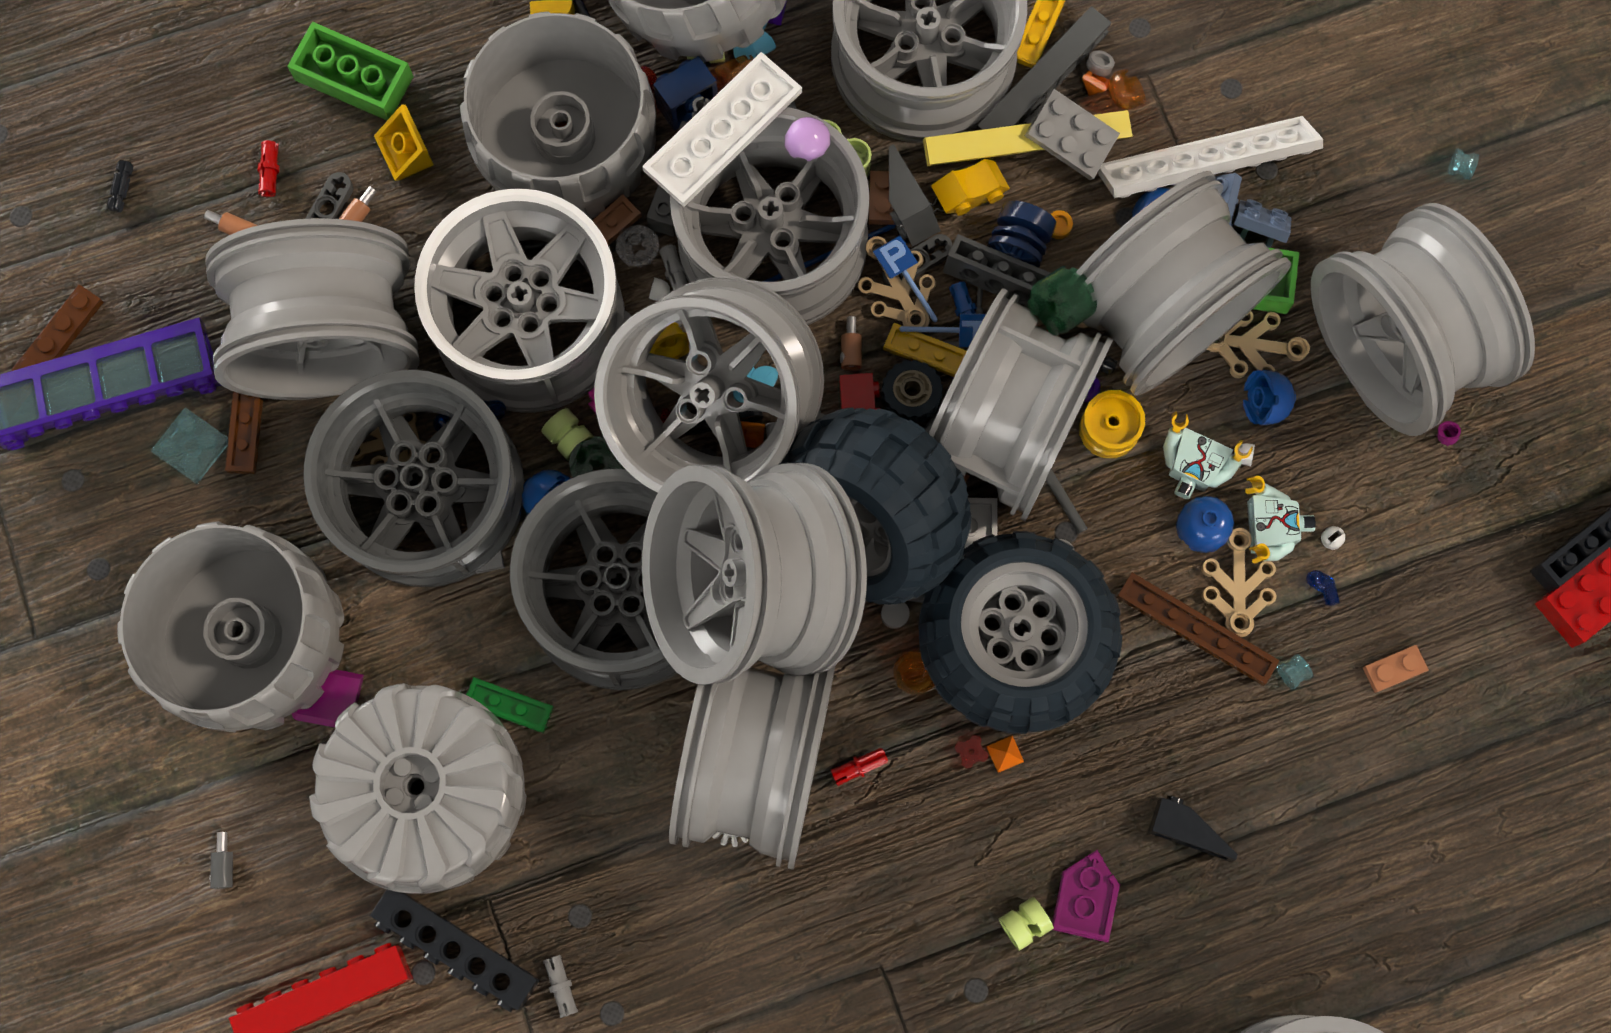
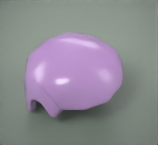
(807, 138)

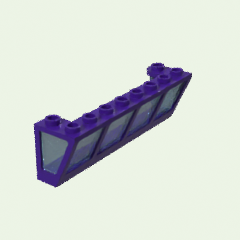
(105, 380)

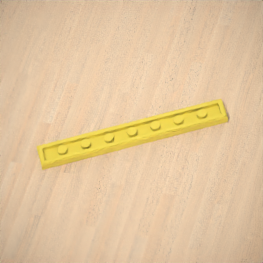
(1001, 141)

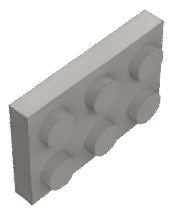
(1072, 134)

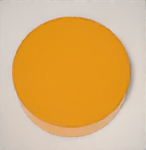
(1063, 224)

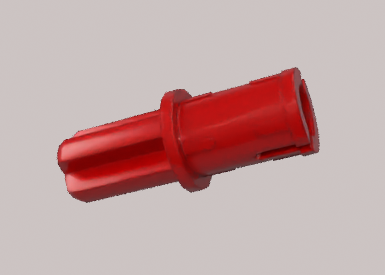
(859, 766)

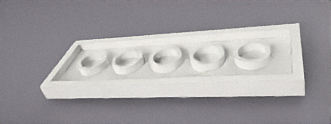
(722, 129)

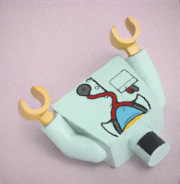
(1198, 460)
(1274, 521)

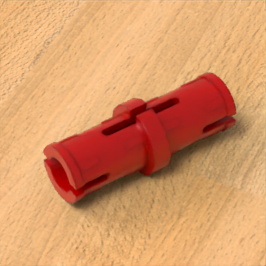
(268, 168)

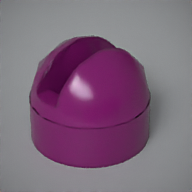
(1452, 430)

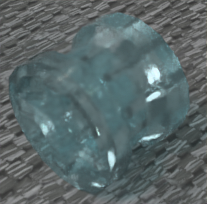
(1463, 164)
(1295, 671)

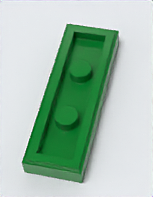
(511, 705)

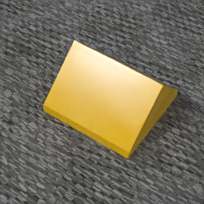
(402, 145)

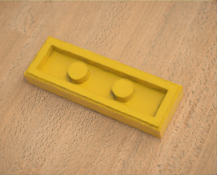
(1038, 31)
(925, 349)

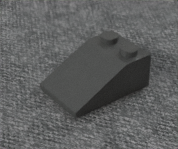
(910, 207)

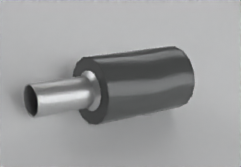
(221, 864)

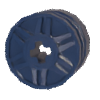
(1023, 231)

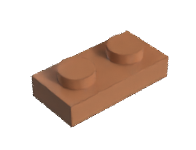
(879, 199)
(616, 218)
(1395, 668)

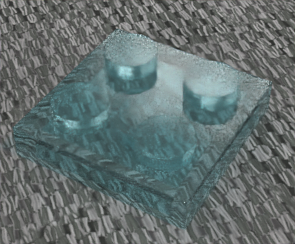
(190, 445)

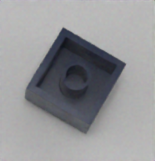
(681, 87)

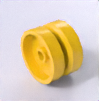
(1126, 425)

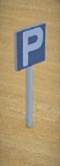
(896, 259)
(968, 327)

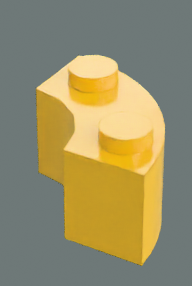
(970, 187)

